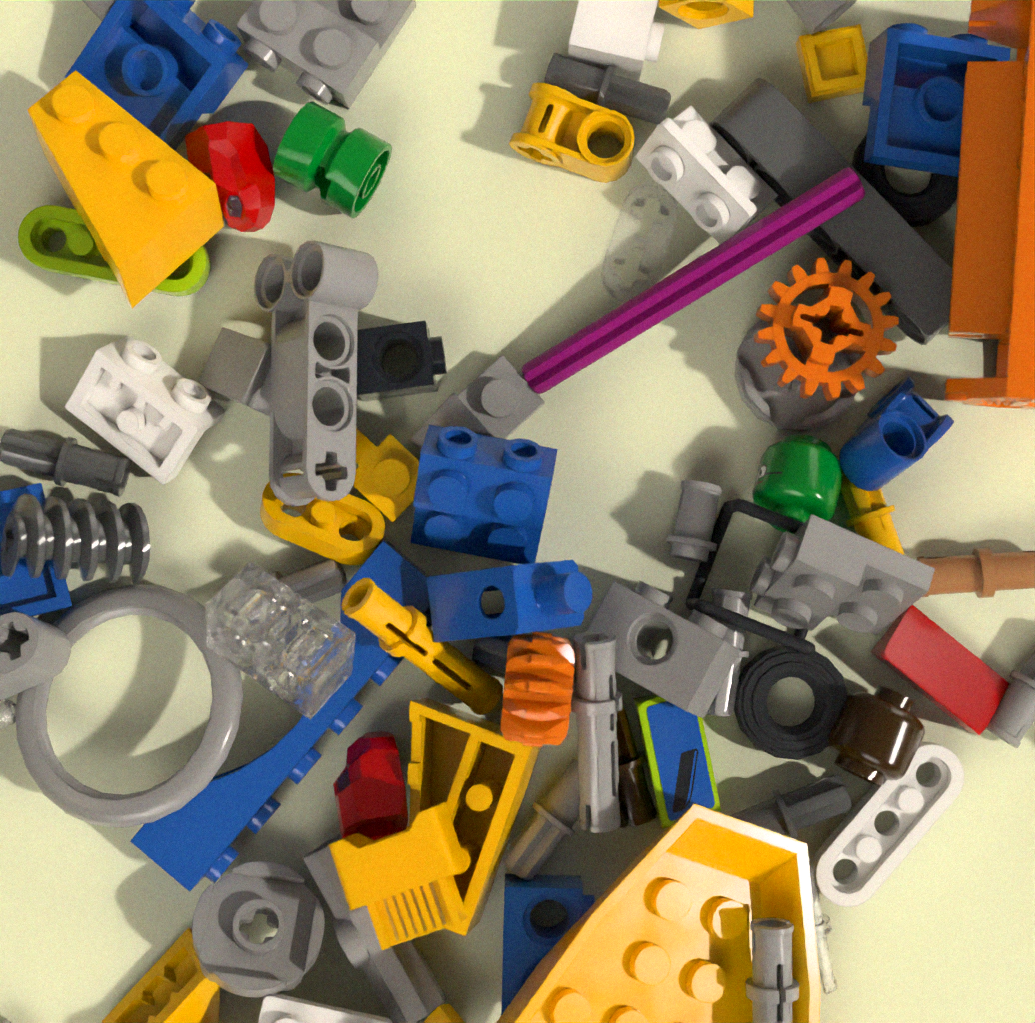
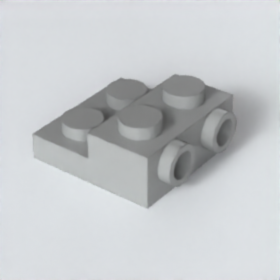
(323, 41)
(837, 574)

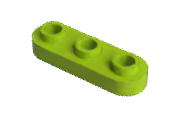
(82, 257)

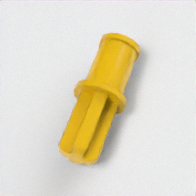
(870, 515)

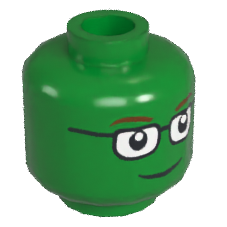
(799, 479)

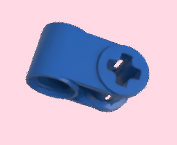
(892, 437)

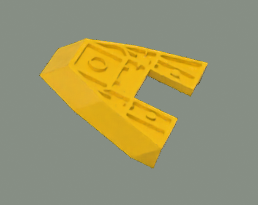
(677, 932)

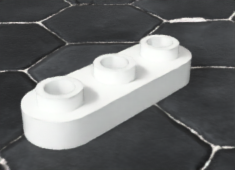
(880, 853)

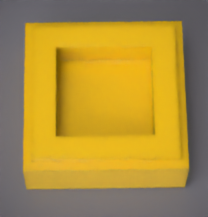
(832, 63)

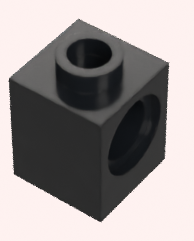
(372, 348)

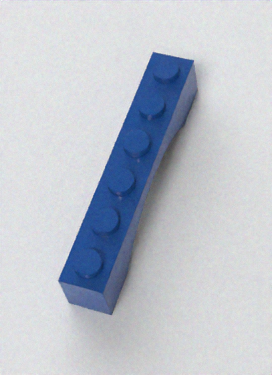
(200, 835)

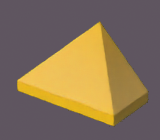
(171, 991)

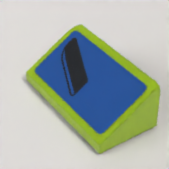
(675, 758)

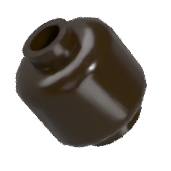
(876, 735)

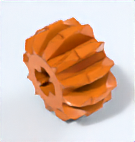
(537, 689)

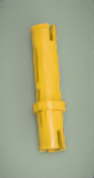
(405, 634)

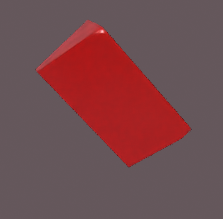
(941, 670)

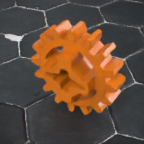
(834, 303)

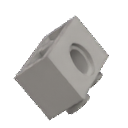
(692, 667)

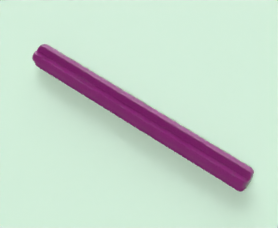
(694, 280)

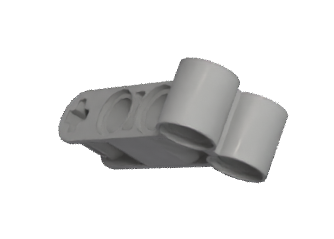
(314, 365)

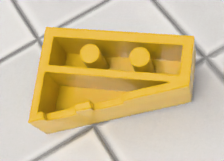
(126, 184)
(482, 783)

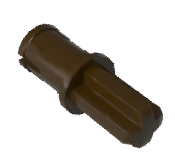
(633, 792)

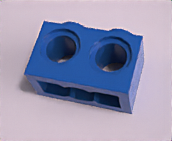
(526, 940)

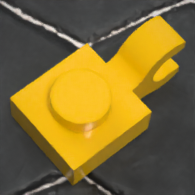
(386, 474)

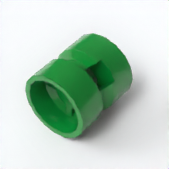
(327, 157)

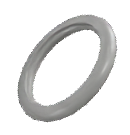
(187, 782)

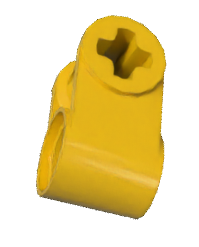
(569, 133)

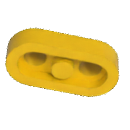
(324, 523)

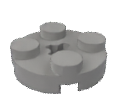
(279, 961)

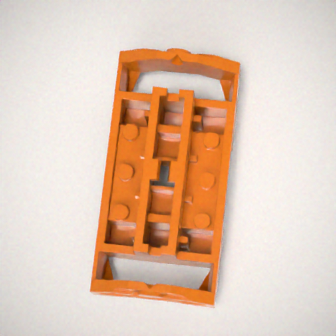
(996, 210)

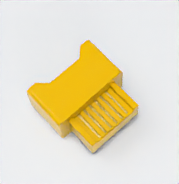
(404, 877)

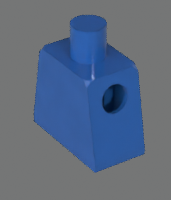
(534, 597)

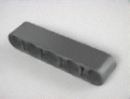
(870, 233)

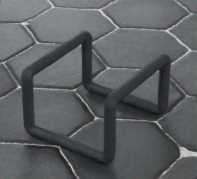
(693, 601)

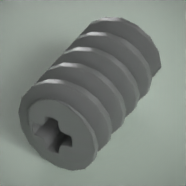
(76, 535)

